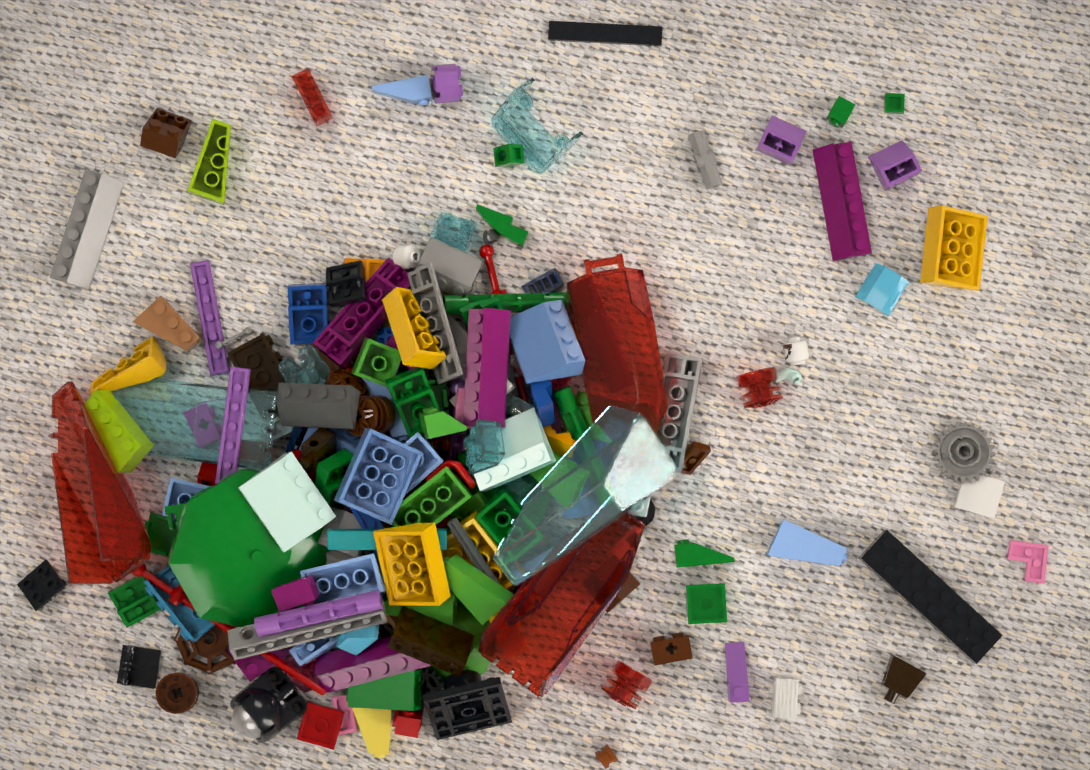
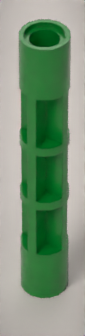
(513, 302)
(570, 412)

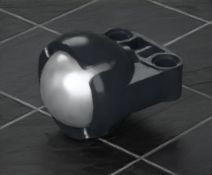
(266, 706)

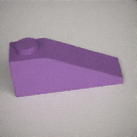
(736, 672)

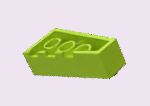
(212, 165)
(118, 431)

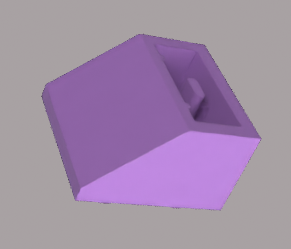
(781, 140)
(895, 165)

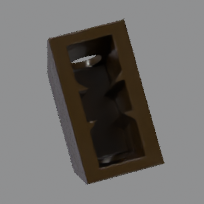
(317, 448)
(900, 679)

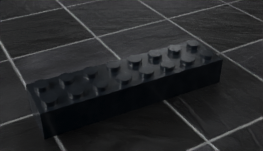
(930, 596)

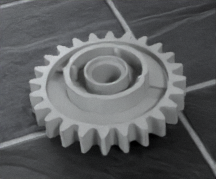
(963, 438)

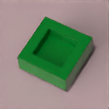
(894, 103)

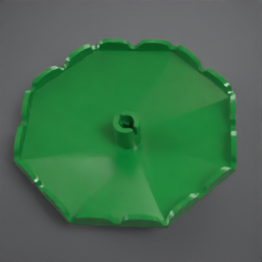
(231, 559)

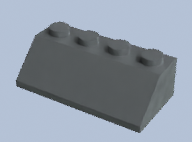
(317, 405)

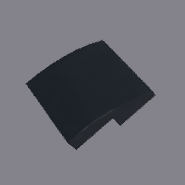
(346, 283)

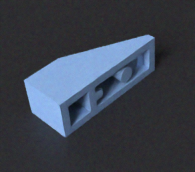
(410, 90)
(308, 651)

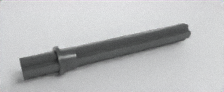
(470, 548)

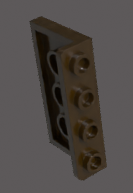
(262, 361)
(431, 641)

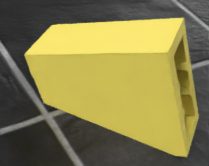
(375, 729)

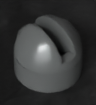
(490, 237)

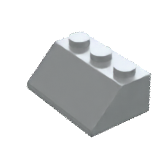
(453, 268)

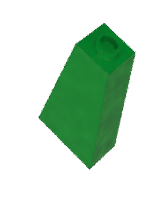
(389, 693)

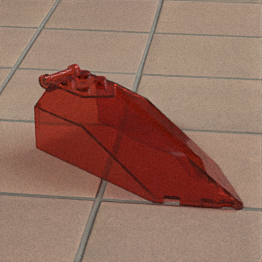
(617, 340)

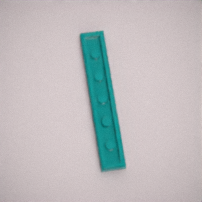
(364, 539)

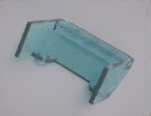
(520, 127)

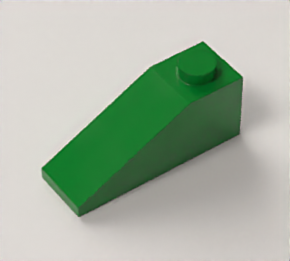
(693, 554)

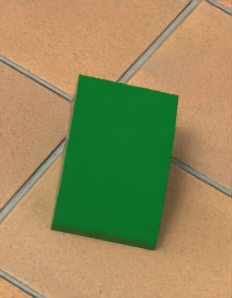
(410, 396)
(330, 475)

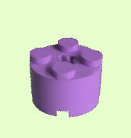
(446, 83)

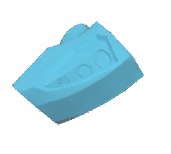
(882, 288)

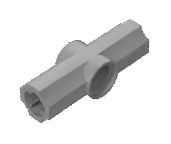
(705, 159)

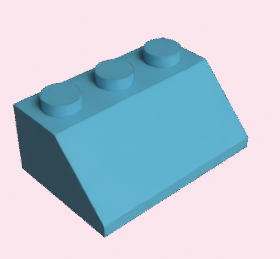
(358, 640)

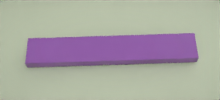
(209, 317)
(233, 422)

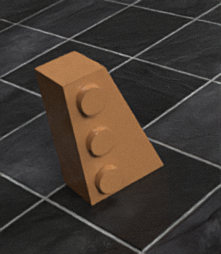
(168, 324)

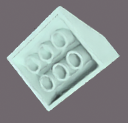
(524, 448)
(287, 501)

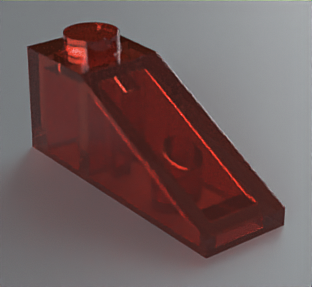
(312, 97)

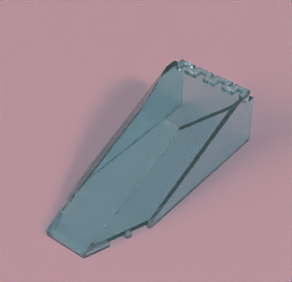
(188, 418)
(586, 490)

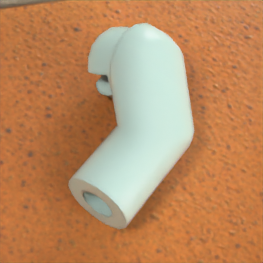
(789, 374)

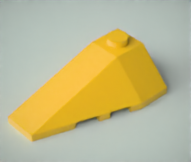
(141, 367)

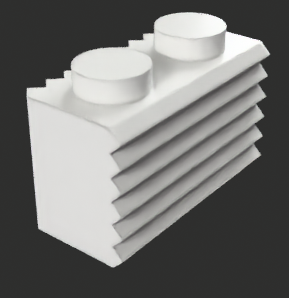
(785, 698)

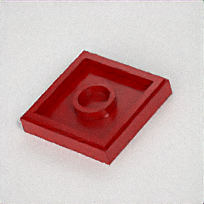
(320, 725)

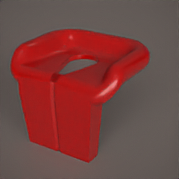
(457, 468)

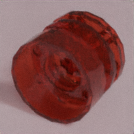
(759, 387)
(626, 685)

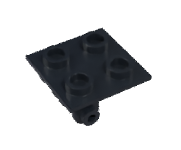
(41, 585)
(138, 666)

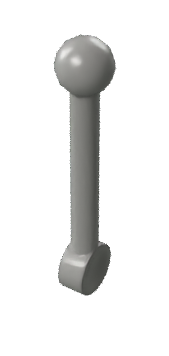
(247, 331)

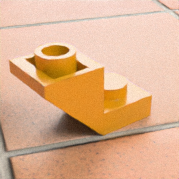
(559, 442)

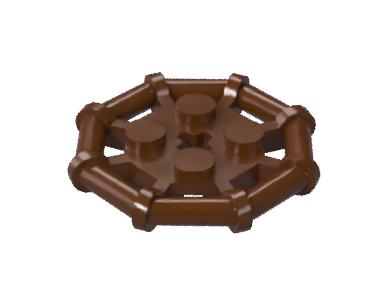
(206, 650)

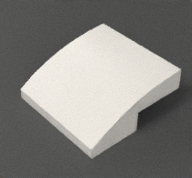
(980, 496)

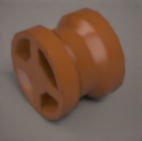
(606, 756)

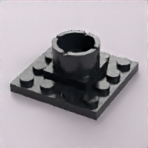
(467, 705)

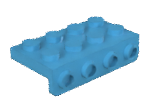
(188, 620)

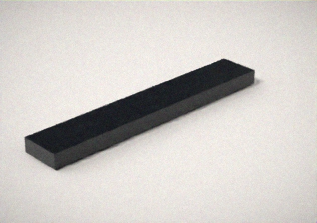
(605, 33)

